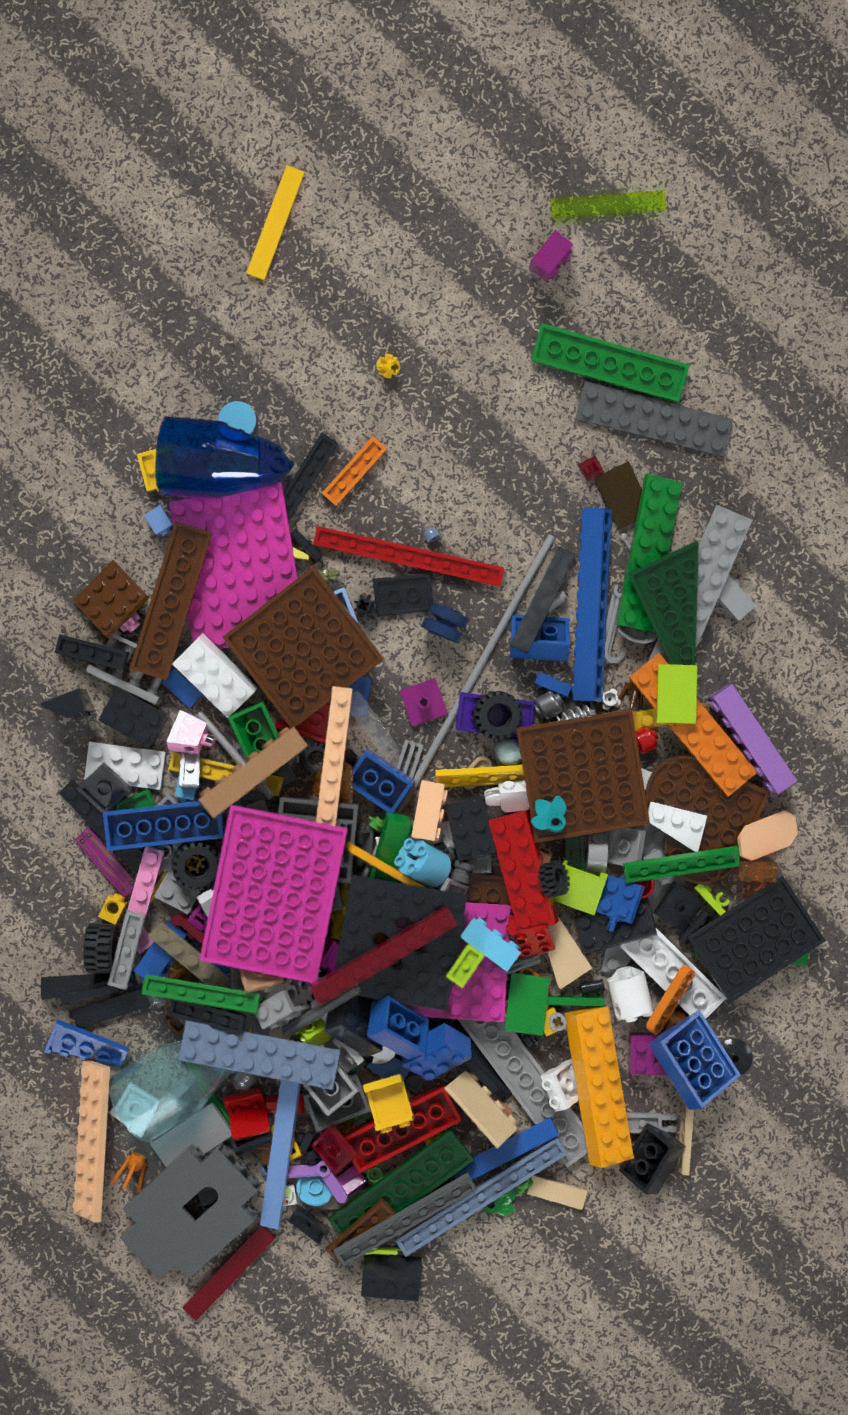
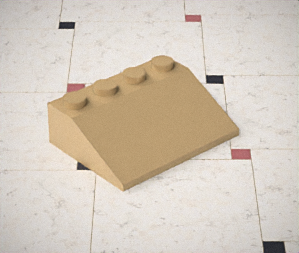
(482, 1108)

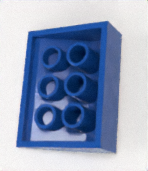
(694, 1060)

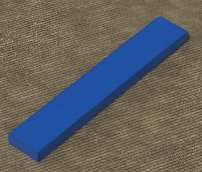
(511, 1149)

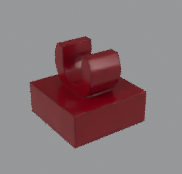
(591, 468)

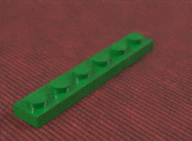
(681, 864)
(201, 994)

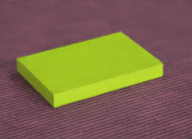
(676, 694)

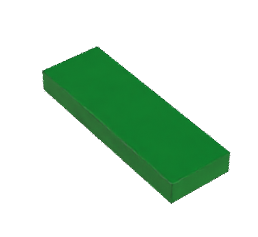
(575, 1000)

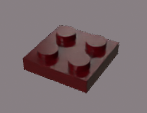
(334, 1149)

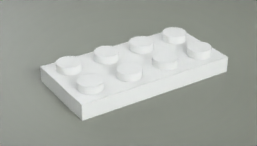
(134, 765)

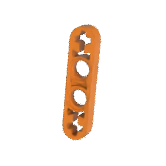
(670, 999)

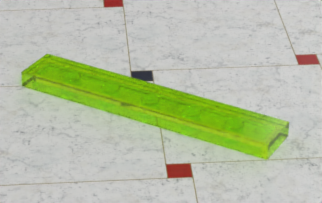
(608, 204)

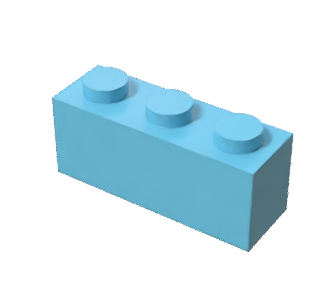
(490, 943)

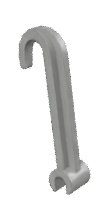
(611, 626)

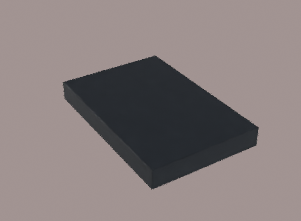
(402, 594)

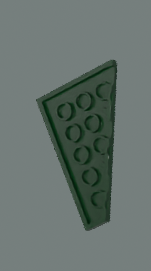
(670, 600)

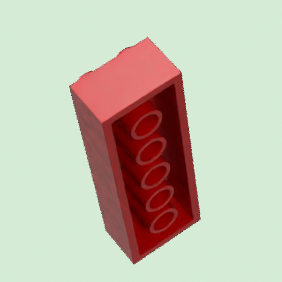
(519, 864)
(432, 1113)

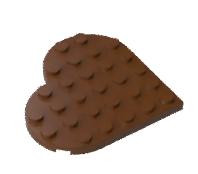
(687, 786)

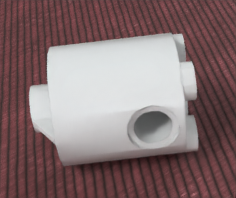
(630, 994)

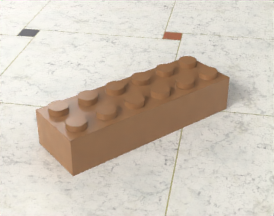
(253, 772)

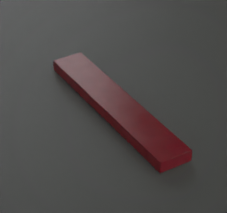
(228, 1272)

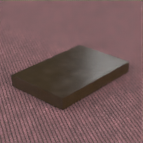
(621, 493)

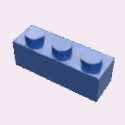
(552, 684)

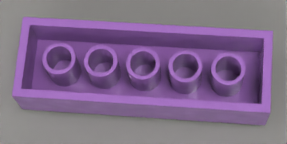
(751, 738)

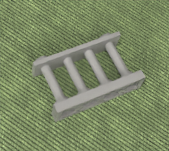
(115, 678)

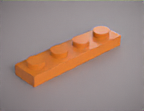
(354, 471)

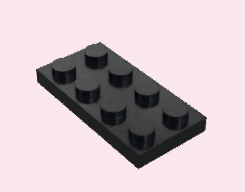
(595, 937)

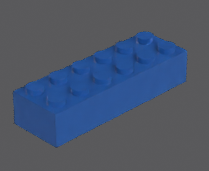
(160, 825)

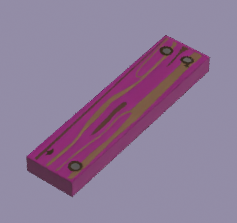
(106, 861)

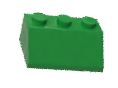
(253, 728)

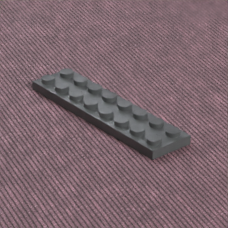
(654, 419)

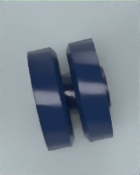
(445, 621)

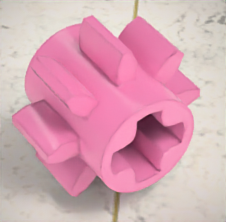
(132, 623)

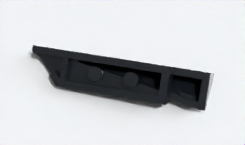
(79, 987)
(482, 1068)

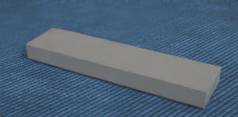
(126, 949)

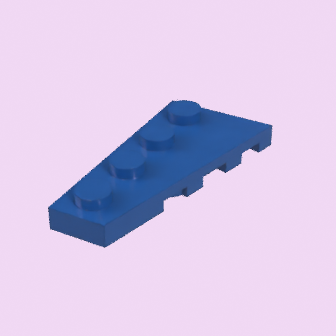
(79, 1042)

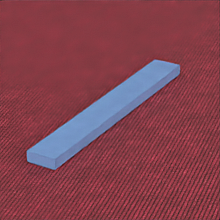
(280, 1154)

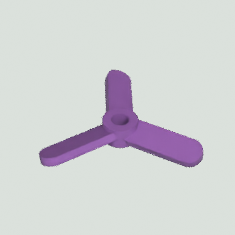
(329, 1178)

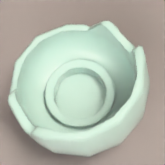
(508, 752)

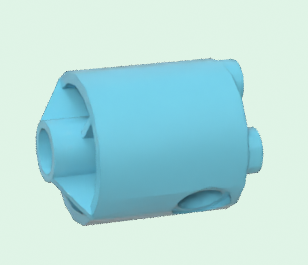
(423, 863)

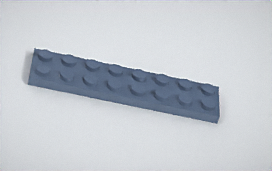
(260, 1055)

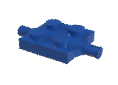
(619, 901)

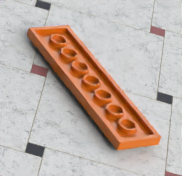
(704, 739)

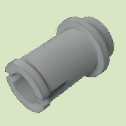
(559, 599)

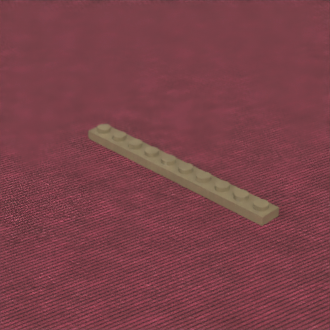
(205, 971)

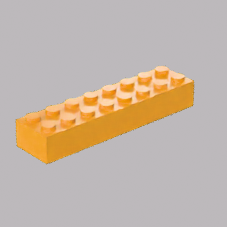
(599, 1086)

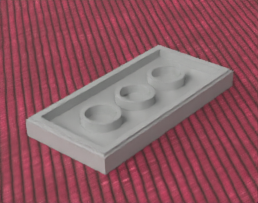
(202, 1130)

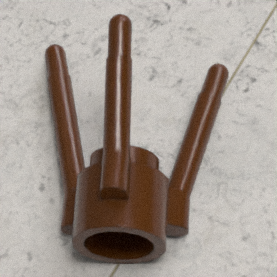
(632, 691)

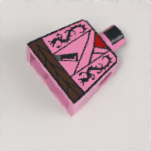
(189, 734)

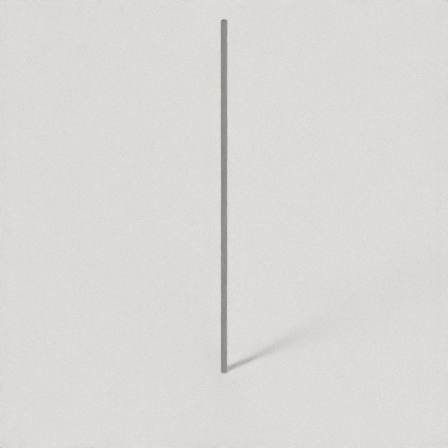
(469, 684)

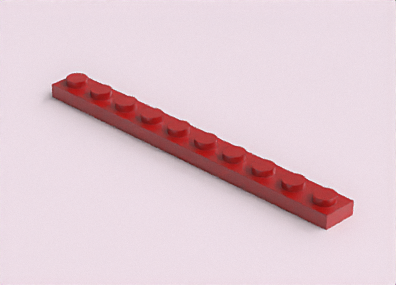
(408, 556)

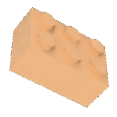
(428, 812)

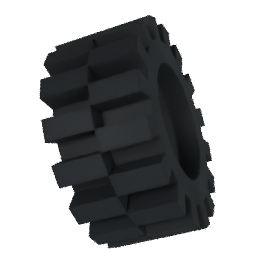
(305, 757)
(553, 879)

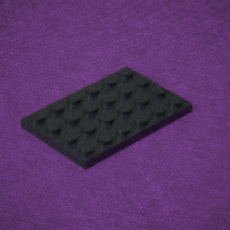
(756, 939)

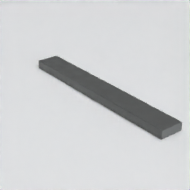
(405, 1219)

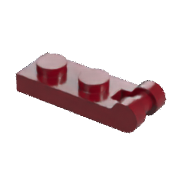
(192, 931)

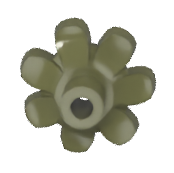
(329, 575)

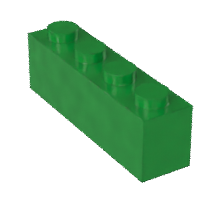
(391, 840)

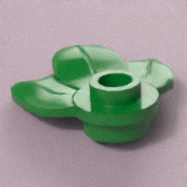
(502, 1204)

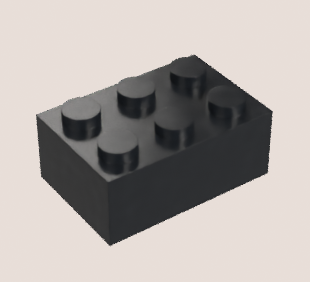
(134, 717)
(471, 828)
(350, 1026)

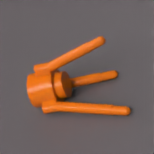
(136, 1162)

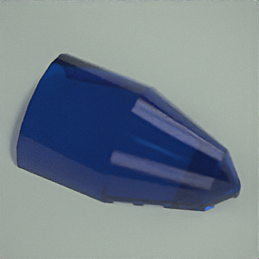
(214, 459)

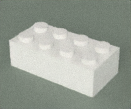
(215, 675)

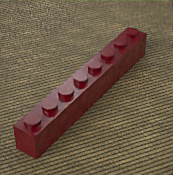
(382, 955)

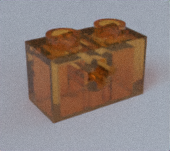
(756, 871)

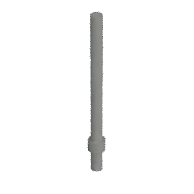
(233, 753)

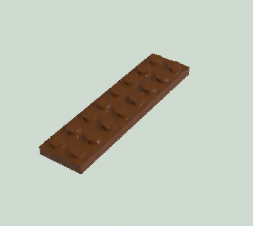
(171, 600)

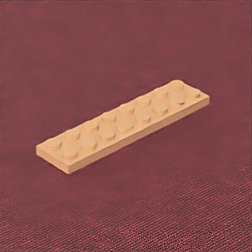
(91, 1140)

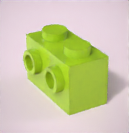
(313, 1033)

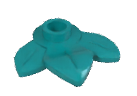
(549, 811)

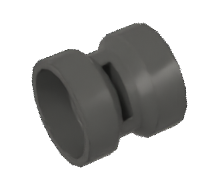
(461, 872)

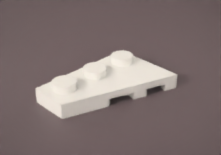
(678, 823)

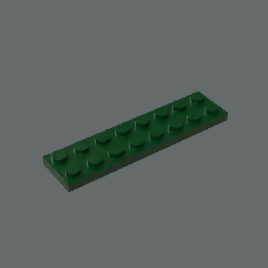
(409, 1180)

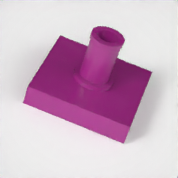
(423, 702)

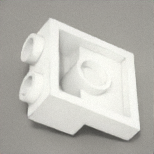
(560, 1086)

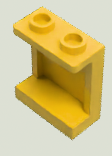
(389, 1103)

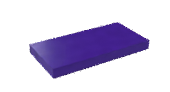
(496, 715)

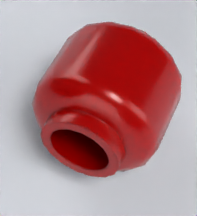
(646, 740)

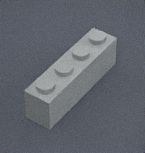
(735, 600)

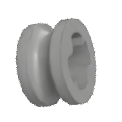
(552, 1024)

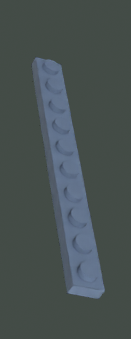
(484, 1195)

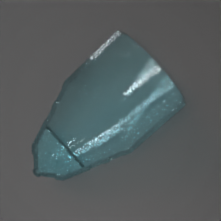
(162, 1091)

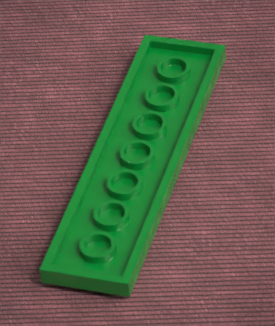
(610, 363)
(649, 542)

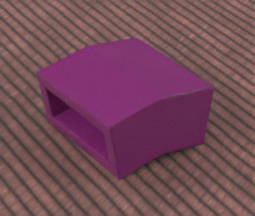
(351, 1180)

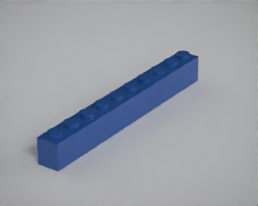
(592, 604)

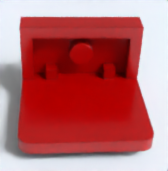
(530, 940)
(247, 1114)

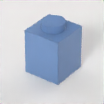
(159, 521)

